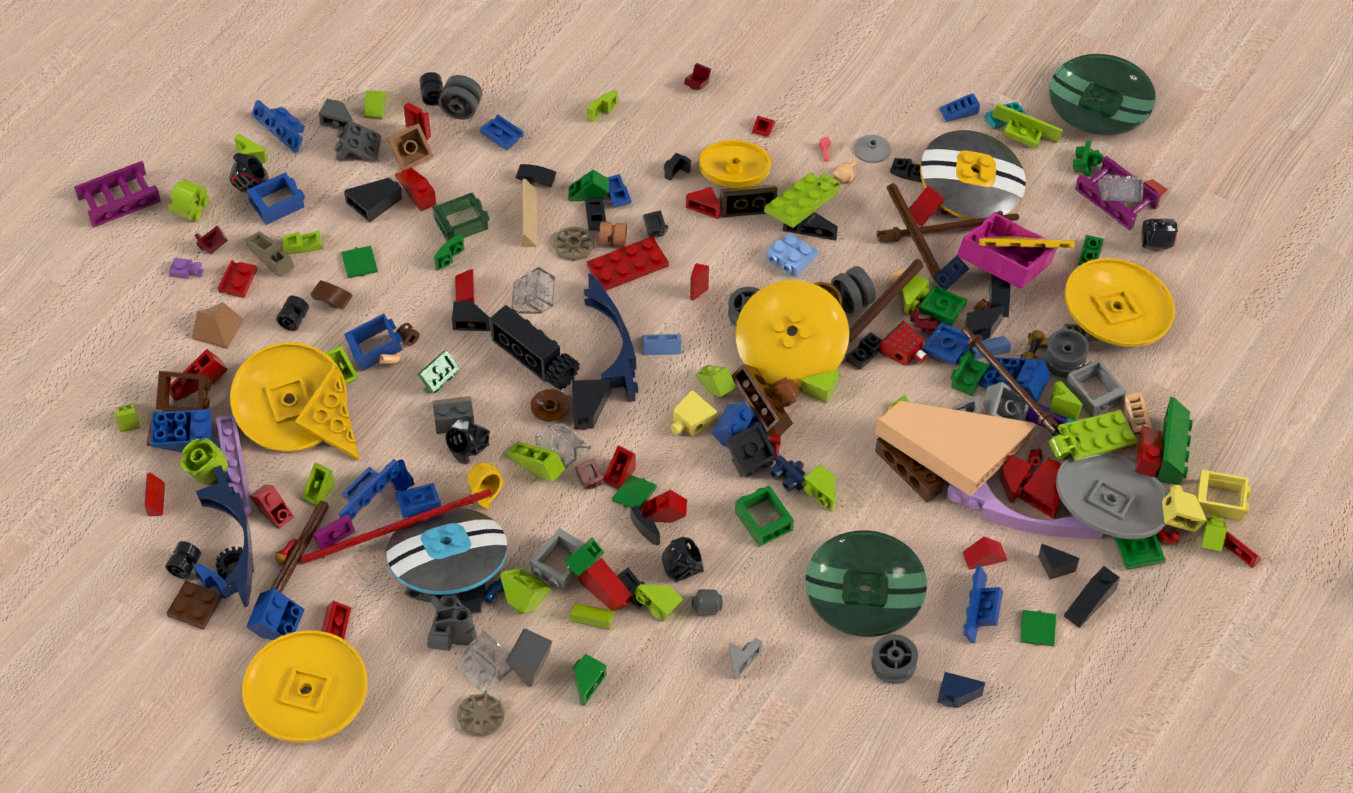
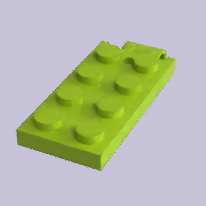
(803, 198)
(1093, 436)

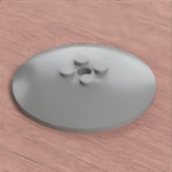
(1135, 497)

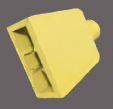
(693, 415)
(1182, 510)

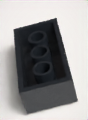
(523, 341)

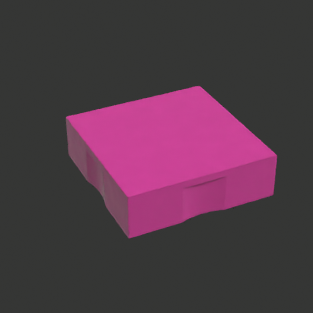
(1012, 263)

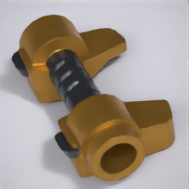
(1036, 340)

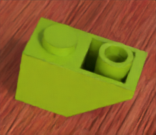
(913, 293)
(716, 380)
(821, 485)
(1214, 533)
(659, 599)

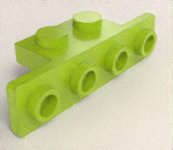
(1024, 127)

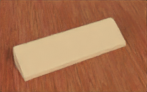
(529, 215)

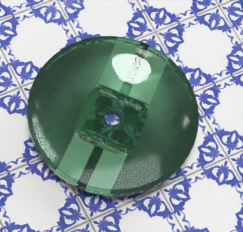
(1122, 85)
(868, 559)

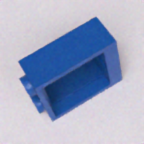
(281, 209)
(369, 330)

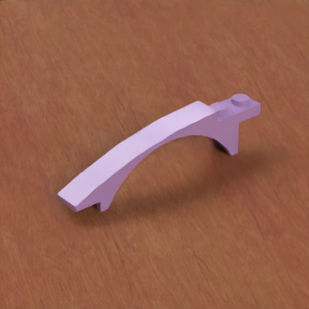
(998, 513)

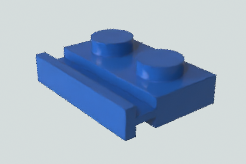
(502, 132)

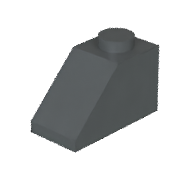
(334, 114)

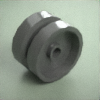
(460, 97)
(855, 289)
(1066, 352)

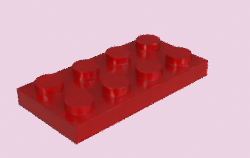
(628, 263)

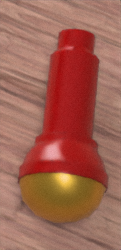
(283, 554)

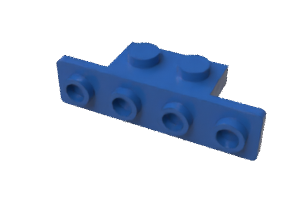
(280, 124)
(366, 487)
(983, 605)

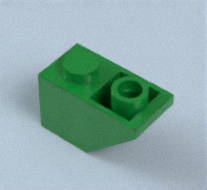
(590, 186)

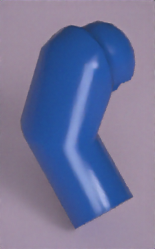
(492, 590)

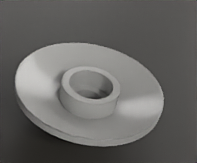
(872, 148)

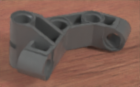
(451, 622)

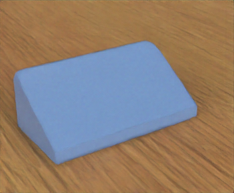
(662, 344)
(995, 345)

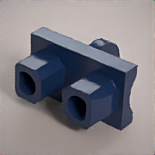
(951, 273)
(791, 471)

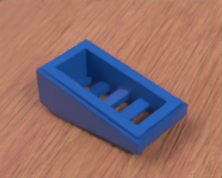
(969, 102)

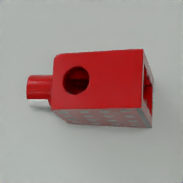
(903, 345)

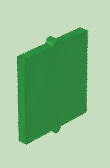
(359, 261)
(634, 492)
(1038, 628)

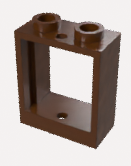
(163, 391)

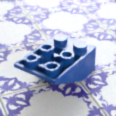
(1029, 373)
(178, 428)

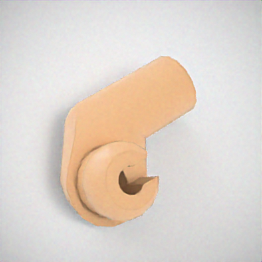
(893, 276)
(390, 359)

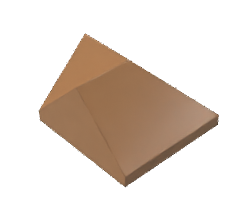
(409, 146)
(216, 325)

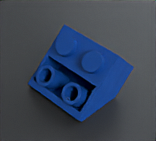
(734, 420)
(274, 615)

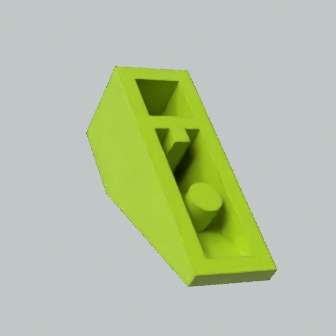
(537, 460)

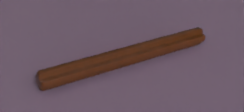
(913, 229)
(885, 299)
(300, 546)

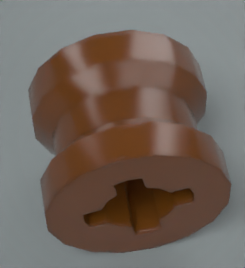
(408, 334)

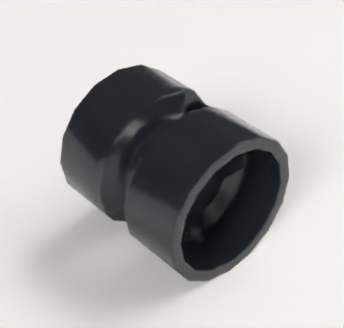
(431, 88)
(292, 313)
(183, 559)

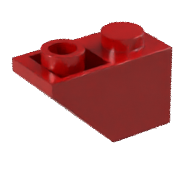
(1014, 475)
(272, 505)
(665, 507)

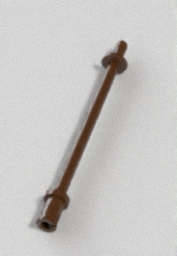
(896, 233)
(1045, 418)

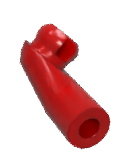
(1035, 456)
(1169, 538)

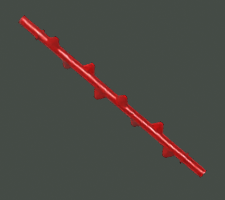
(396, 526)

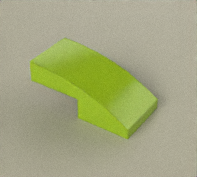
(603, 104)
(299, 244)

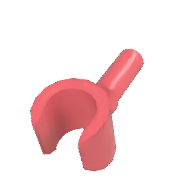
(824, 144)

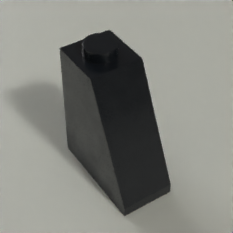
(373, 198)
(589, 401)

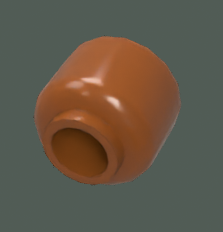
(785, 391)

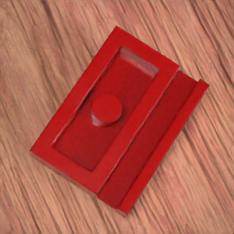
(415, 115)
(237, 279)

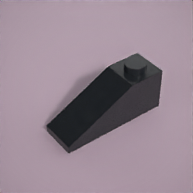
(814, 226)
(1093, 596)

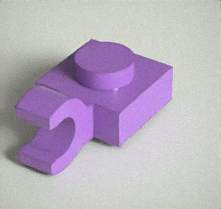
(183, 267)

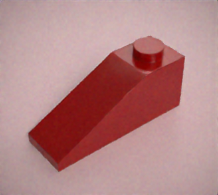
(417, 188)
(205, 364)
(1149, 452)

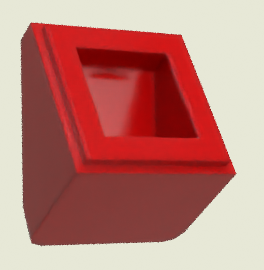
(763, 126)
(1154, 185)

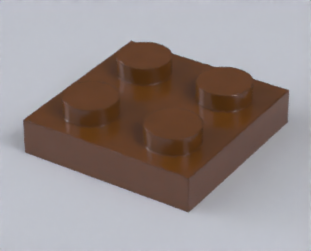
(194, 604)

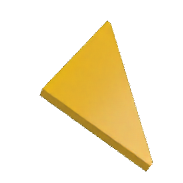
(1026, 242)
(328, 415)

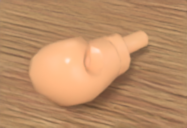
(844, 172)

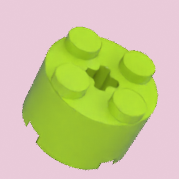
(188, 199)
(201, 458)

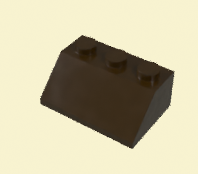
(746, 200)

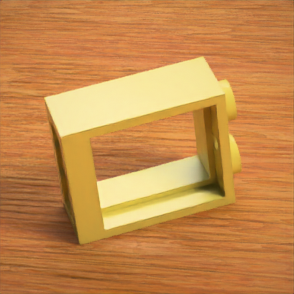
(1228, 482)

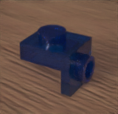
(403, 479)

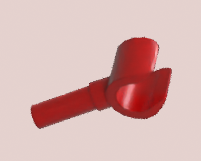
(775, 441)

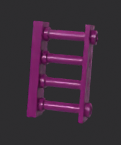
(123, 206)
(1115, 208)

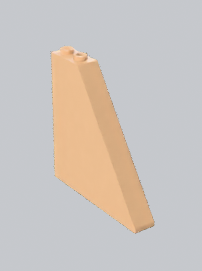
(954, 443)

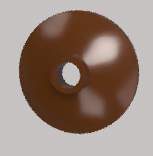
(549, 399)

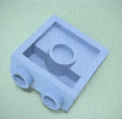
(791, 254)

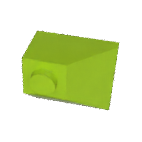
(523, 590)

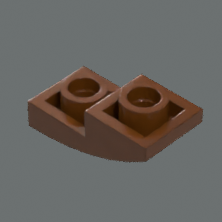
(332, 294)

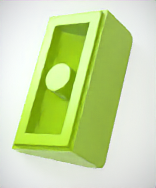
(592, 616)

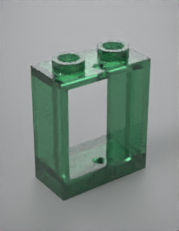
(466, 228)

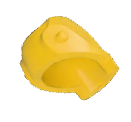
(484, 477)

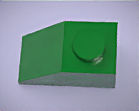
(584, 556)
(588, 676)

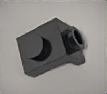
(675, 164)
(655, 224)

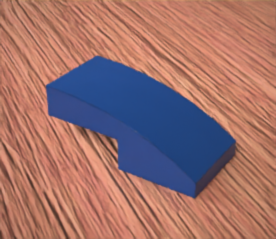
(618, 192)
(210, 578)

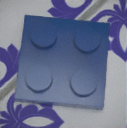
(946, 344)
(418, 500)

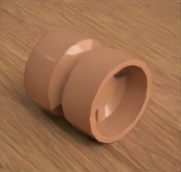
(613, 234)

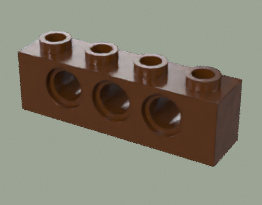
(761, 399)
(917, 476)

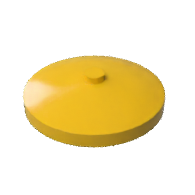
(735, 163)

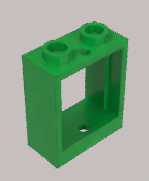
(771, 531)

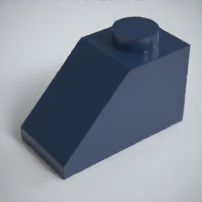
(959, 690)

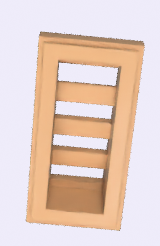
(1136, 401)

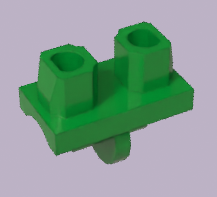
(1089, 158)

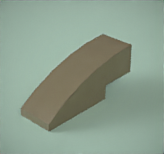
(270, 253)

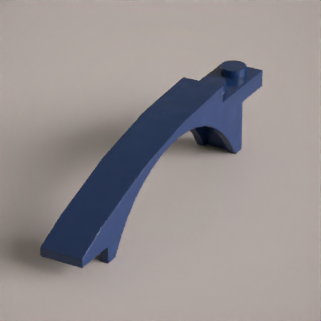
(623, 369)
(225, 499)

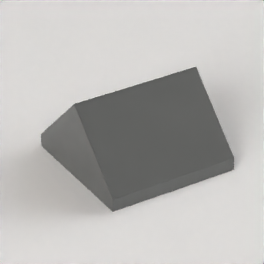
(529, 655)

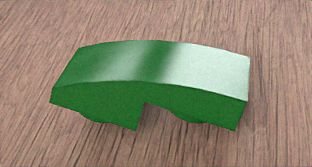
(1091, 249)
(444, 255)

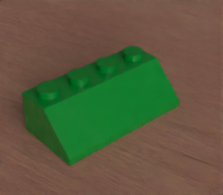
(1175, 440)

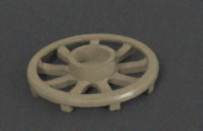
(573, 243)
(480, 714)

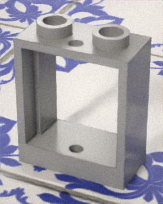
(1100, 404)
(542, 571)

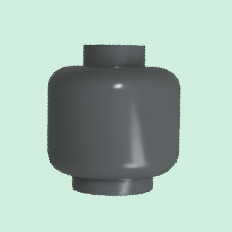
(707, 602)

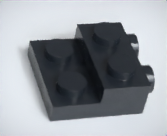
(751, 450)

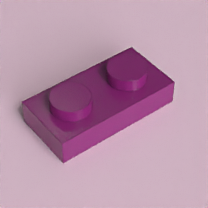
(334, 532)

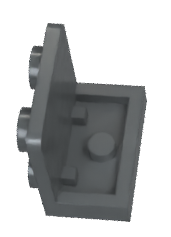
(358, 141)

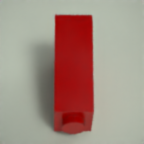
(1042, 490)
(605, 585)

